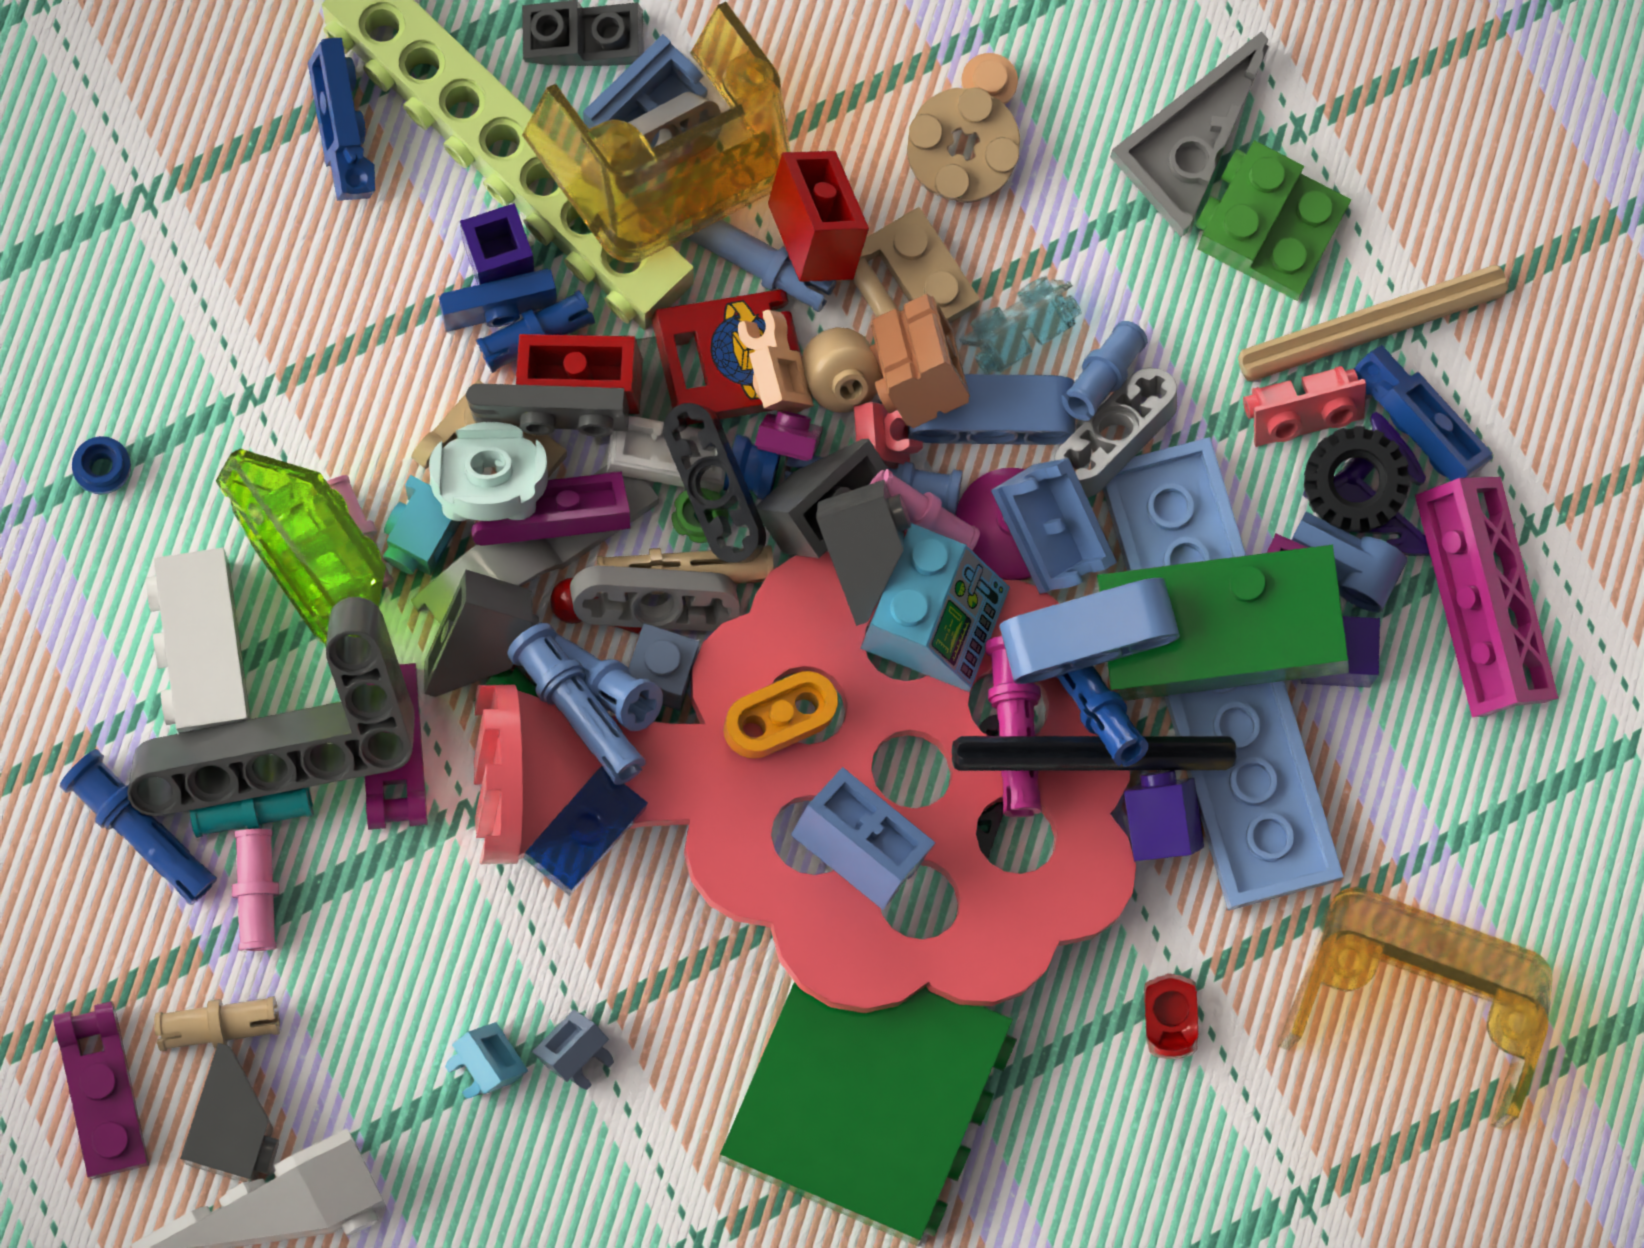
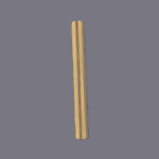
(1372, 323)

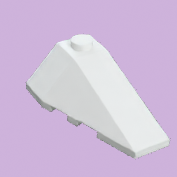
(311, 1196)

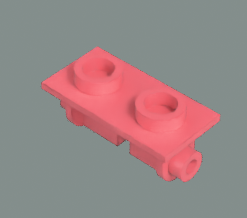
(1330, 401)

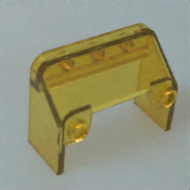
(653, 197)
(1371, 928)

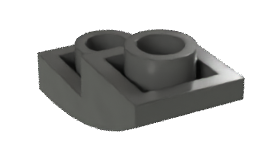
(582, 36)

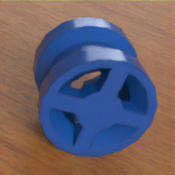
(756, 465)

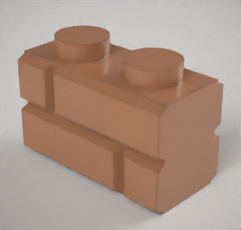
(918, 362)

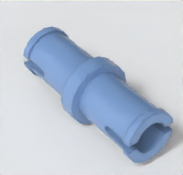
(1104, 370)

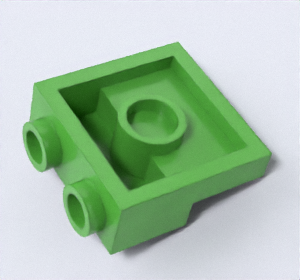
(1271, 220)

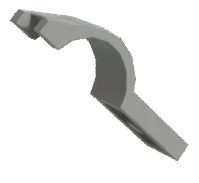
(529, 559)

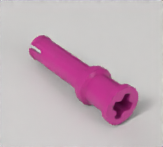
(1016, 718)

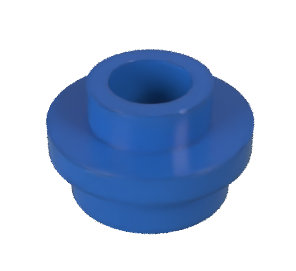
(96, 449)

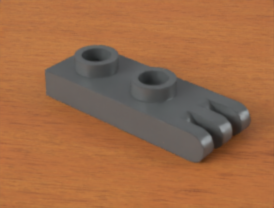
(547, 408)

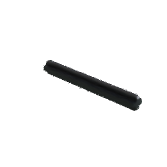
(1088, 753)

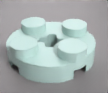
(508, 493)

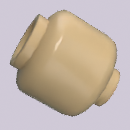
(840, 369)

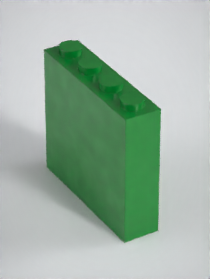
(870, 1106)

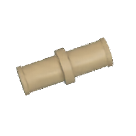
(217, 1023)

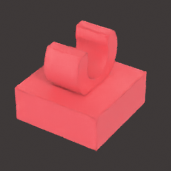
(886, 433)

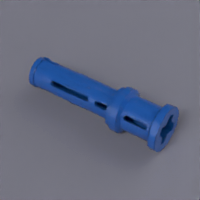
(152, 840)

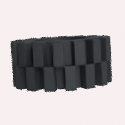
(1363, 444)

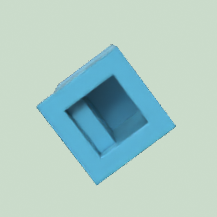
(418, 530)

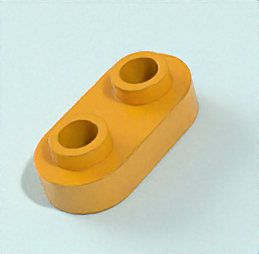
(777, 714)

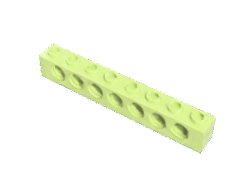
(500, 116)

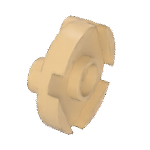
(973, 113)

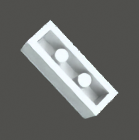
(198, 640)

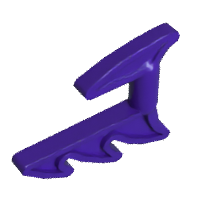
(1351, 487)

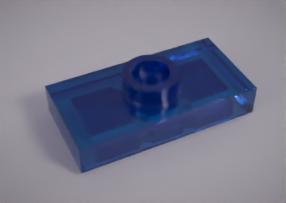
(585, 831)

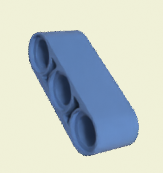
(1004, 412)
(1089, 630)

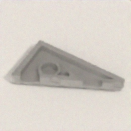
(1182, 144)

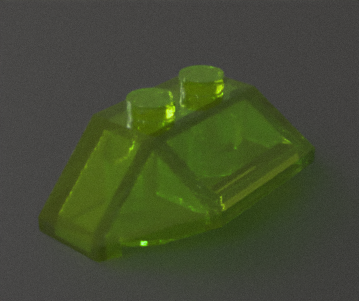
(302, 535)

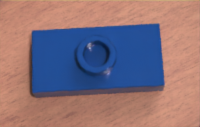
(497, 301)

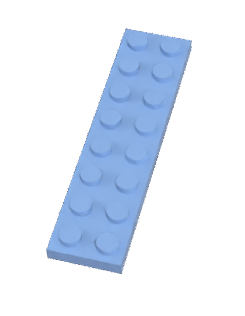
(1266, 809)

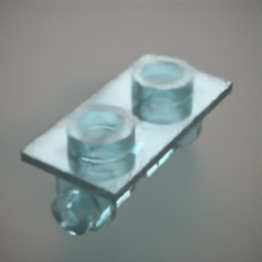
(1001, 332)

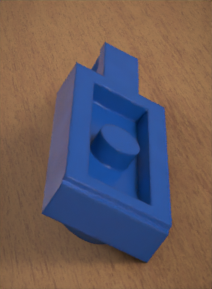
(339, 124)
(1423, 416)

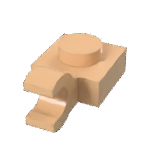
(777, 369)

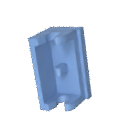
(646, 84)
(1053, 525)
(862, 838)

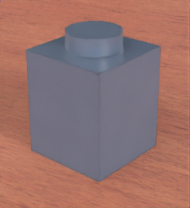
(666, 661)

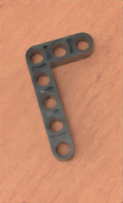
(234, 758)

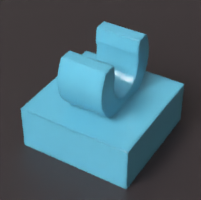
(488, 1059)

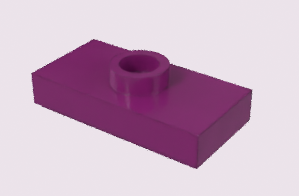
(789, 435)

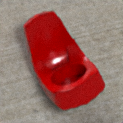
(1171, 1016)

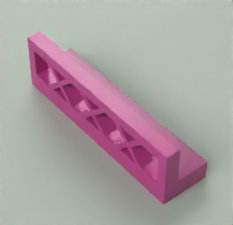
(1479, 595)

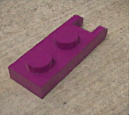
(565, 509)

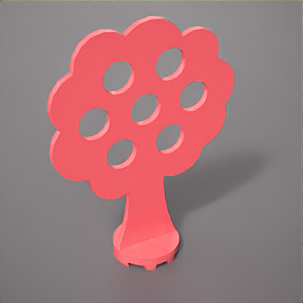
(820, 923)

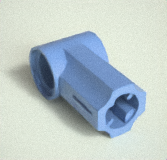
(1364, 566)

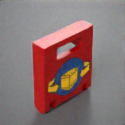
(721, 353)

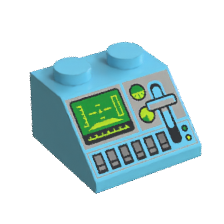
(937, 609)

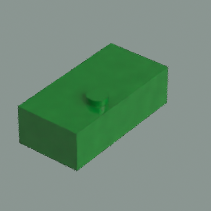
(1239, 624)

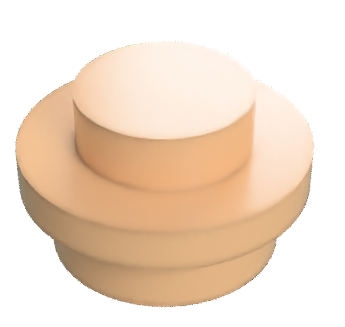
(992, 74)

